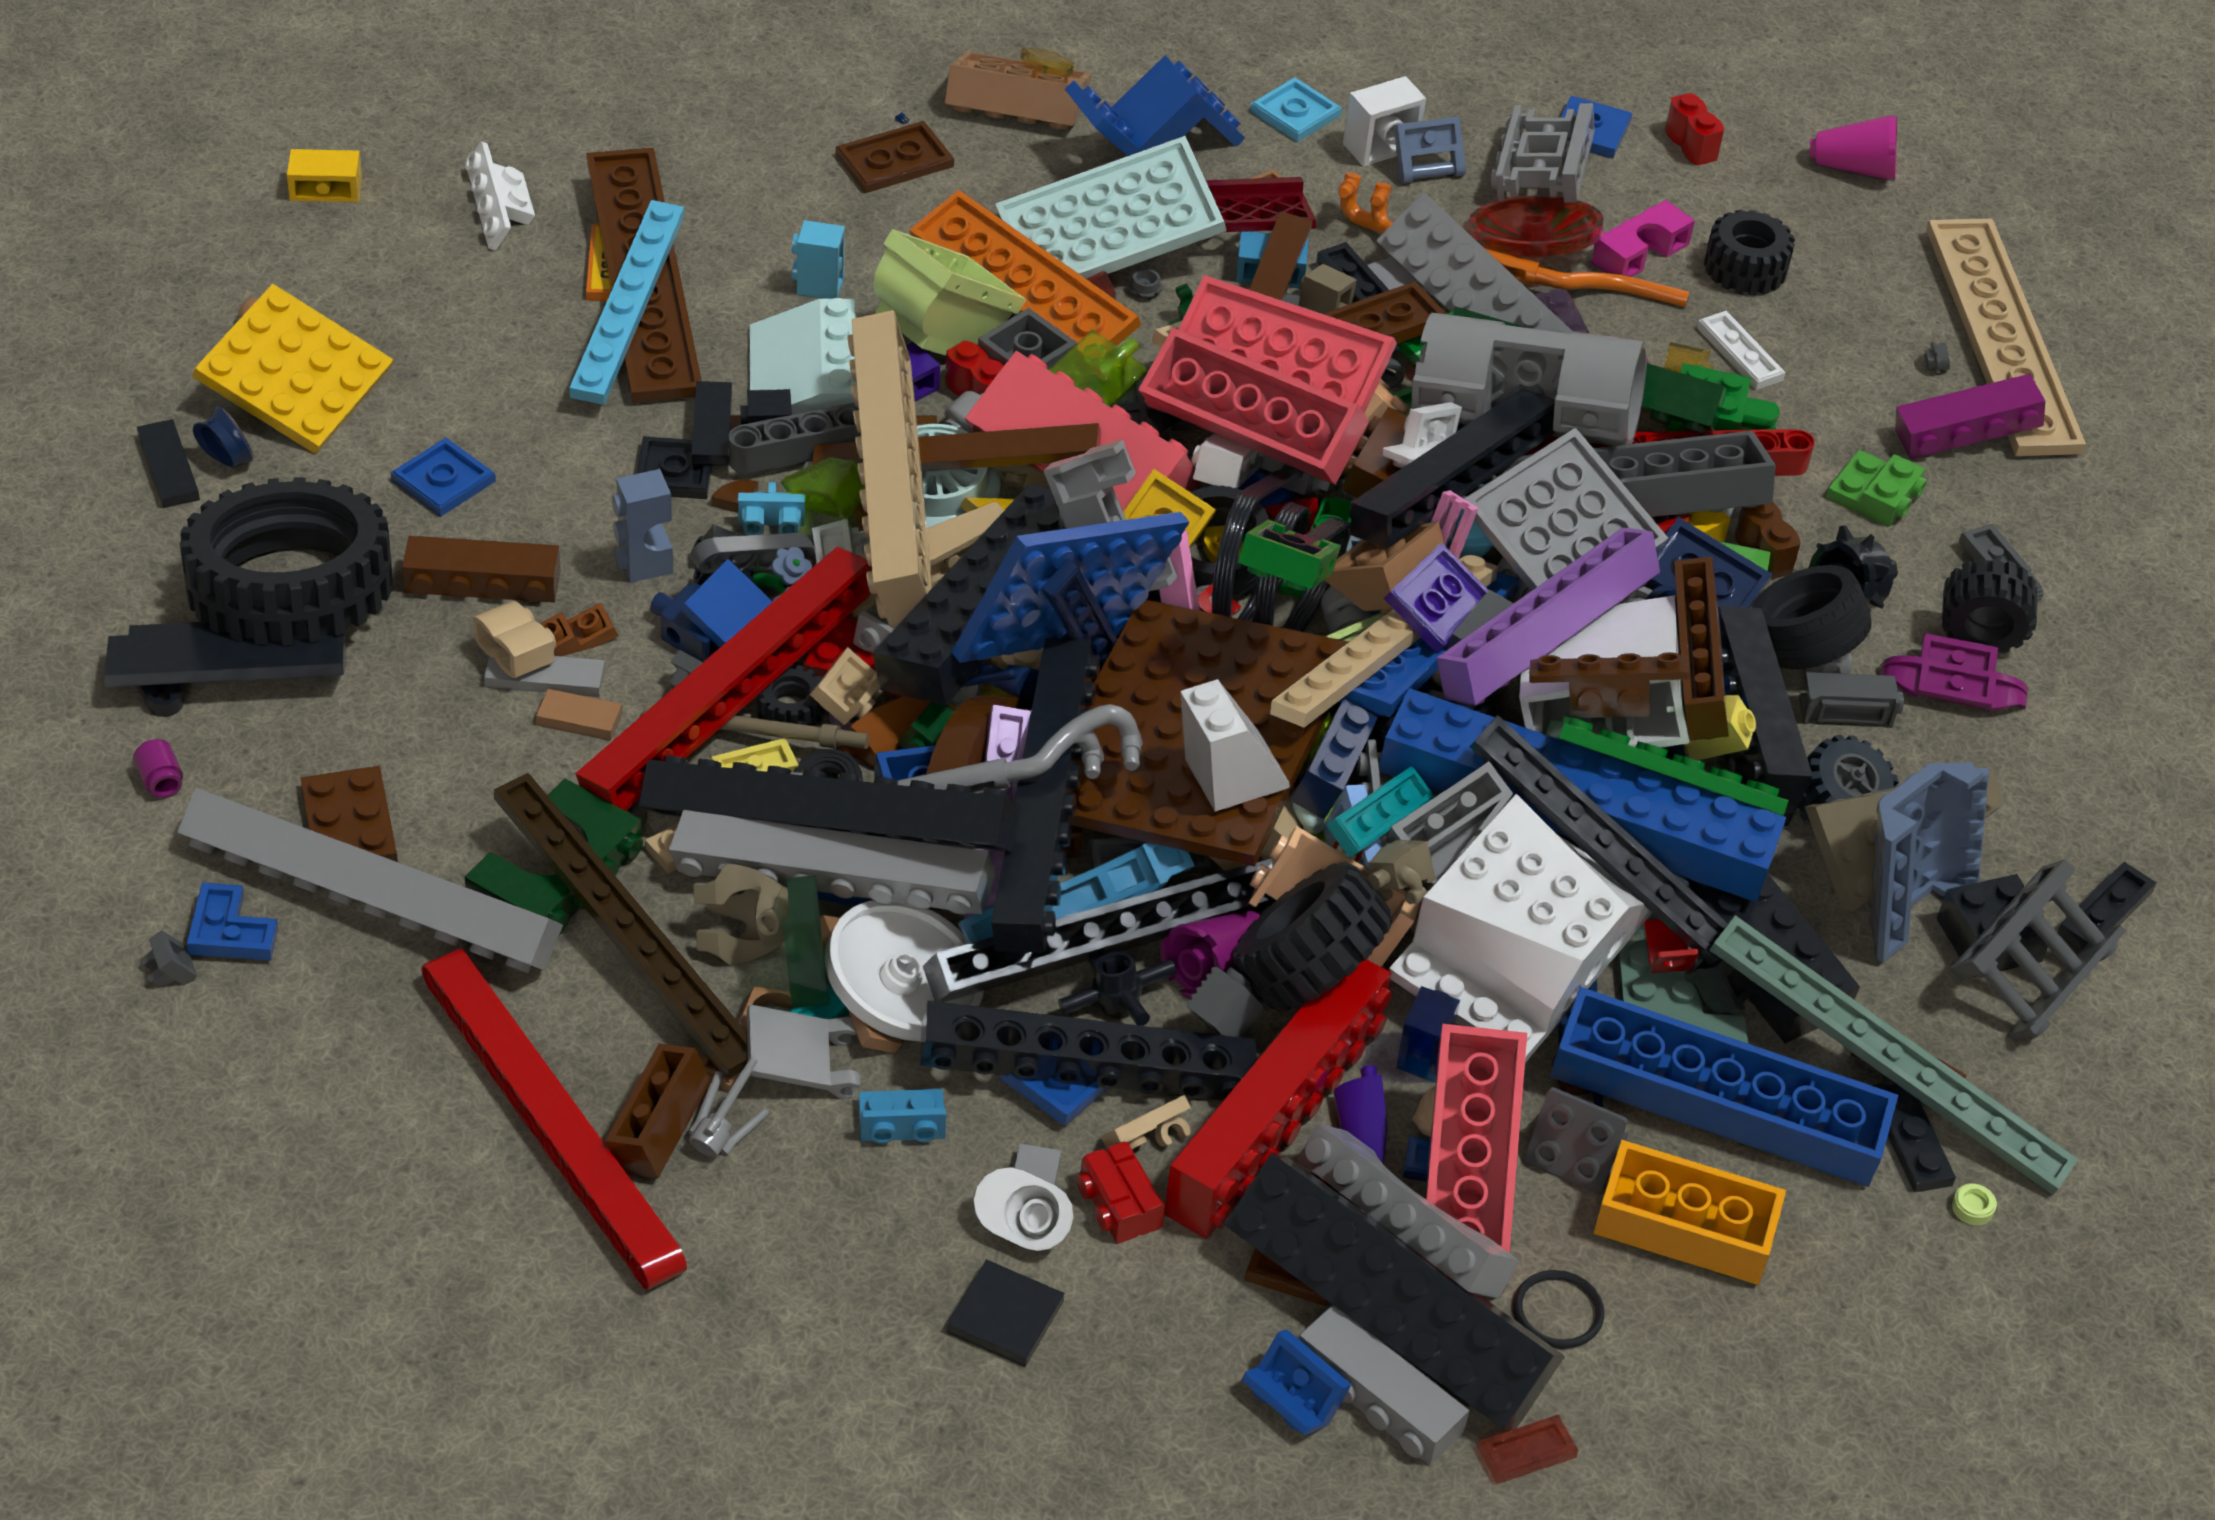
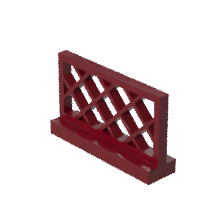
(1247, 200)

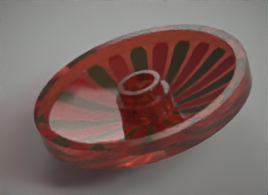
(1536, 226)

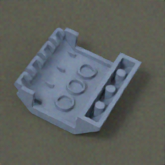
(1925, 843)

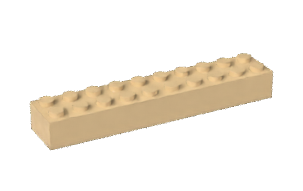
(889, 466)

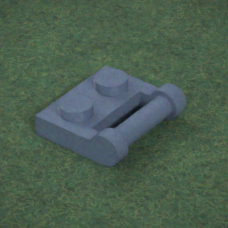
(1425, 139)

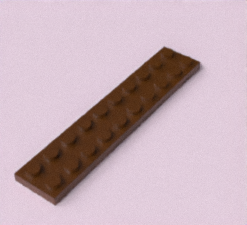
(662, 352)

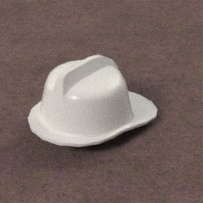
(1023, 1209)

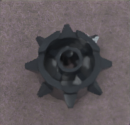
(1864, 559)

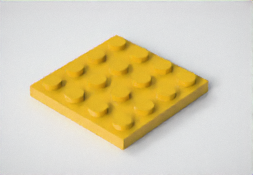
(293, 368)

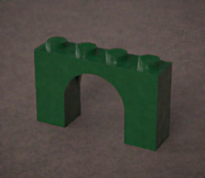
(605, 827)

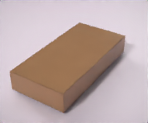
(579, 714)

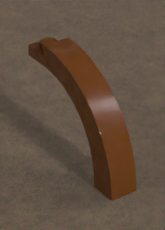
(966, 732)

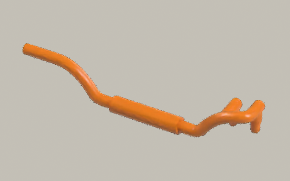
(1524, 270)

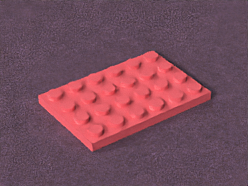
(1290, 339)

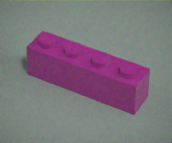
(1970, 416)

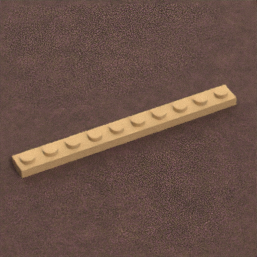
(1357, 660)

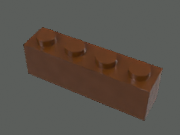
(481, 569)

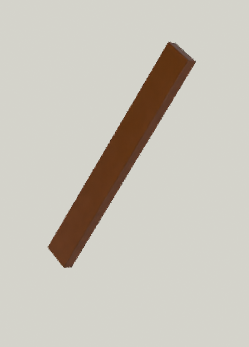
(988, 448)

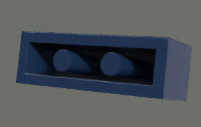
(1333, 759)

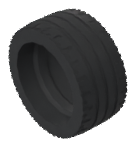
(1222, 499)
(1814, 616)

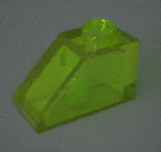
(828, 486)

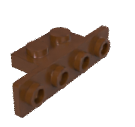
(1609, 685)

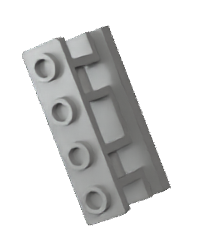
(1543, 169)

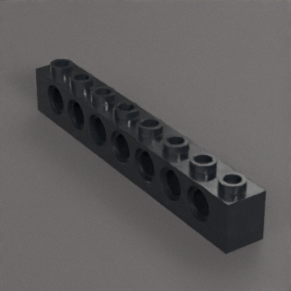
(1083, 1051)

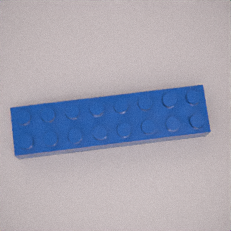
(1725, 1086)

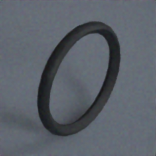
(1558, 1274)

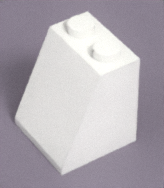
(1226, 748)

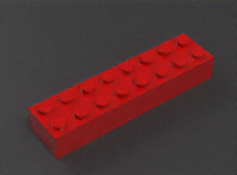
(1275, 1098)

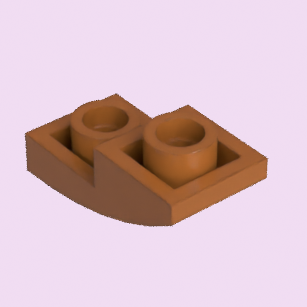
(581, 631)

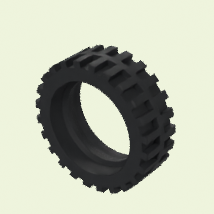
(293, 602)

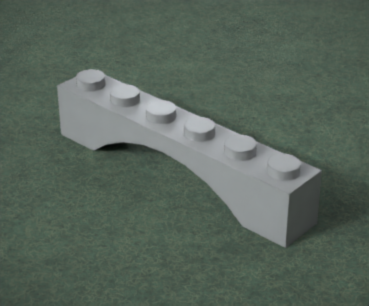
(1444, 1241)

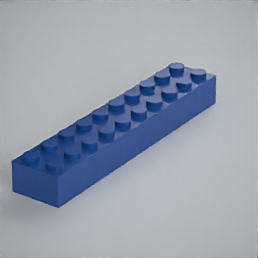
(1678, 823)

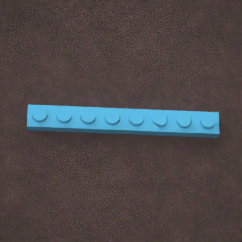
(626, 303)

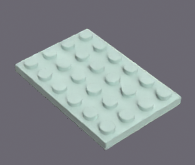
(1120, 210)

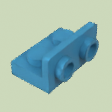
(902, 1115)

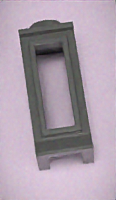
(1851, 698)

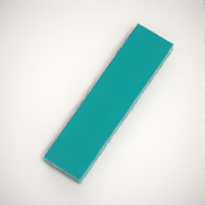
(1379, 811)

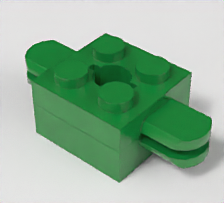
(1737, 410)

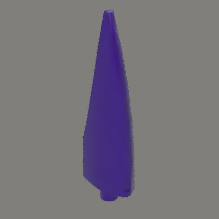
(1363, 1109)

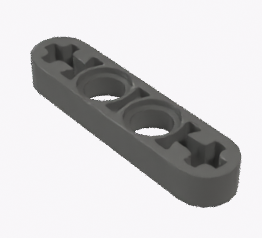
(747, 552)

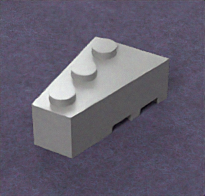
(1454, 818)

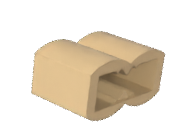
(514, 638)

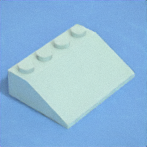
(805, 353)

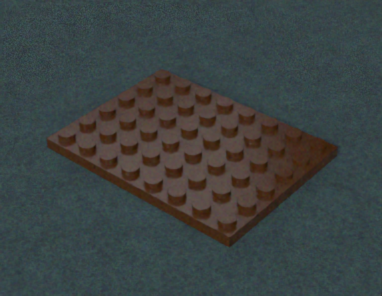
(1151, 662)

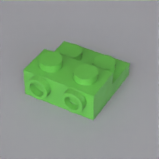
(1878, 487)

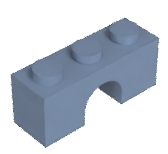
(641, 508)

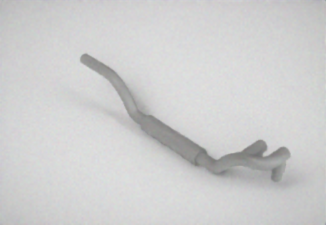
(1001, 773)

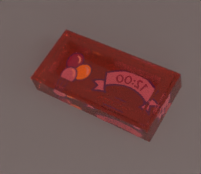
(1527, 1449)

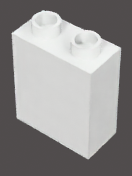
(1631, 627)

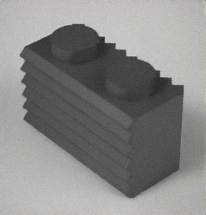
(1226, 1003)

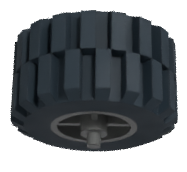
(1845, 771)

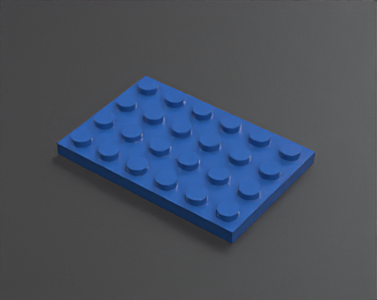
(1114, 558)

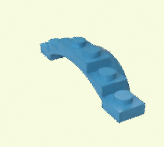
(1122, 878)

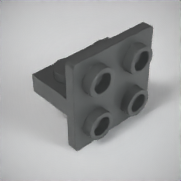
(1576, 1140)

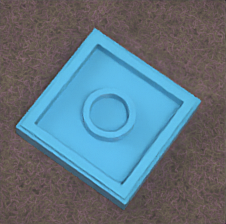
(1296, 109)

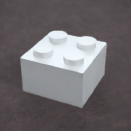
(1372, 116)

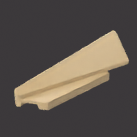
(949, 542)

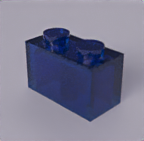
(1422, 1032)

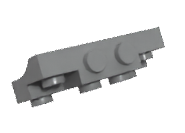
(1087, 495)

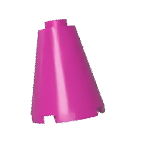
(1859, 147)

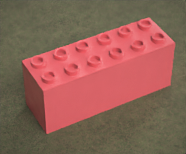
(1034, 397)

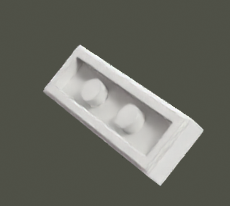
(1741, 350)

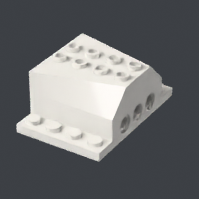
(1518, 927)

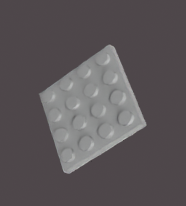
(1556, 509)

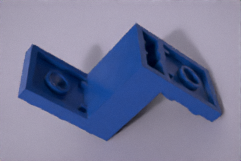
(1156, 109)

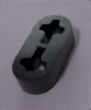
(156, 704)

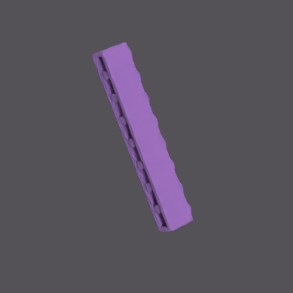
(1547, 616)

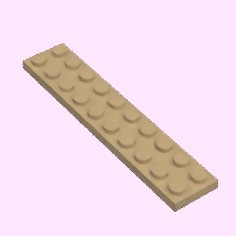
(2003, 327)

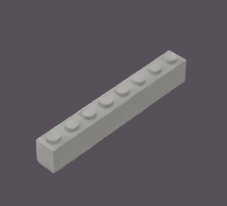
(840, 860)

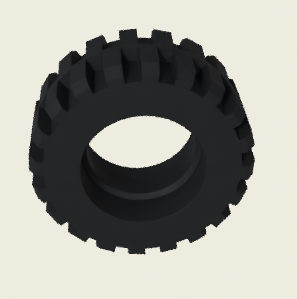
(1312, 937)

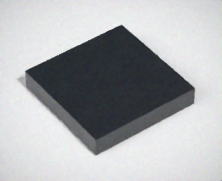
(675, 462)
(1005, 1313)

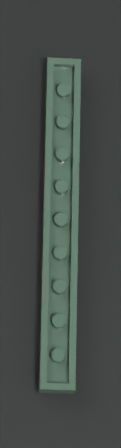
(1894, 1055)

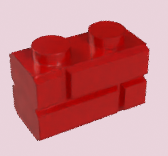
(1121, 1192)

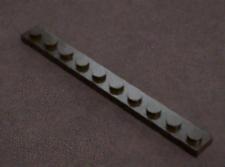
(626, 923)

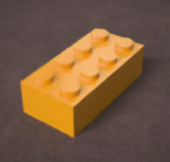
(1690, 1212)

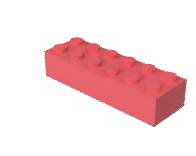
(1254, 405)
(1477, 1127)

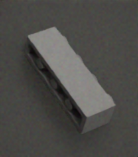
(1387, 1387)

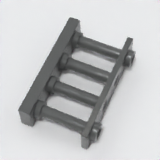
(2004, 936)

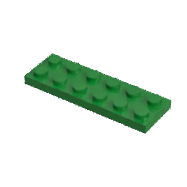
(1679, 768)

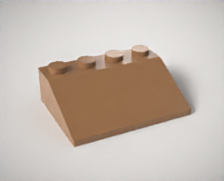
(1012, 89)

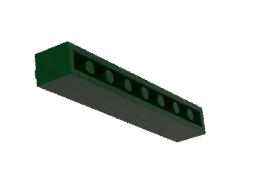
(1667, 393)

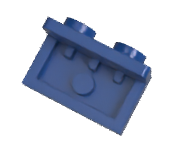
(1297, 1384)

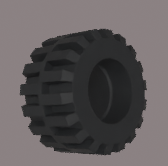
(1749, 252)
(1990, 604)

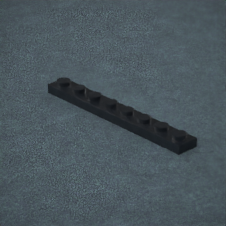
(1600, 837)

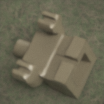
(1402, 866)

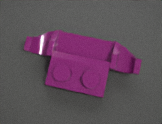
(1956, 674)

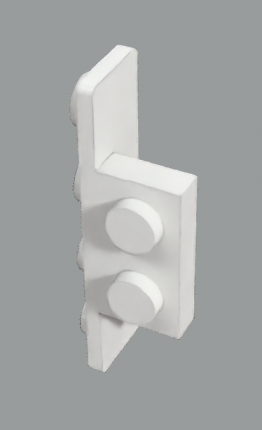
(498, 194)
(1424, 430)

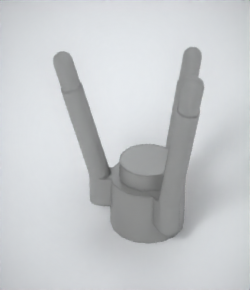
(712, 1133)

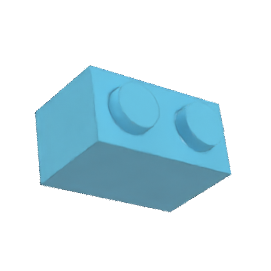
(819, 259)

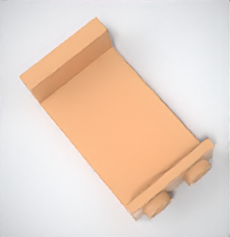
(1303, 855)

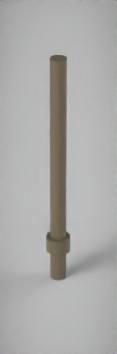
(827, 736)

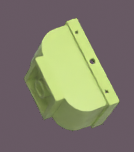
(940, 293)

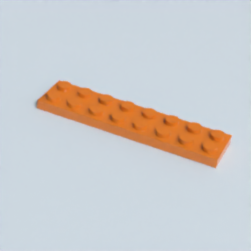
(1042, 279)

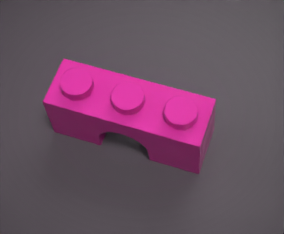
(1657, 228)

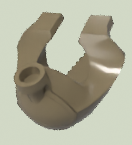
(761, 907)

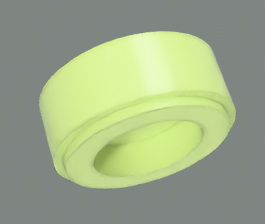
(1974, 1204)

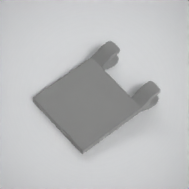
(796, 1049)

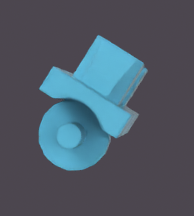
(771, 509)

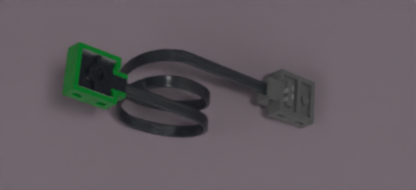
(1279, 549)

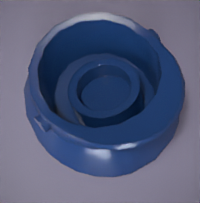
(223, 439)

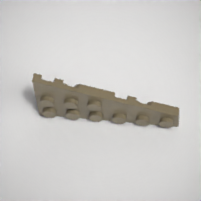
(1846, 840)

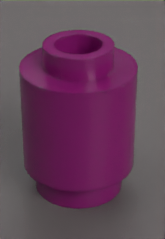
(158, 768)

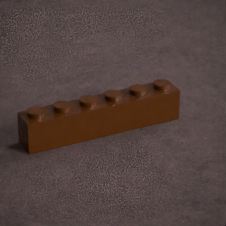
(1702, 643)

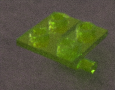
(1102, 366)

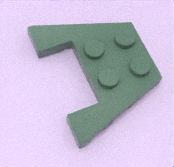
(1669, 993)

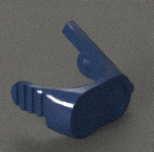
(1014, 680)

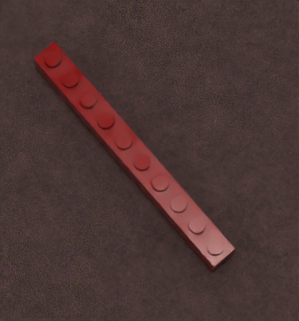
(730, 677)

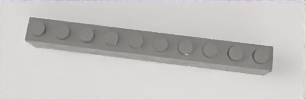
(371, 879)

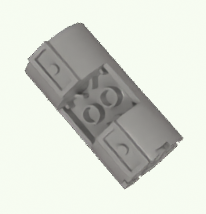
(1483, 362)

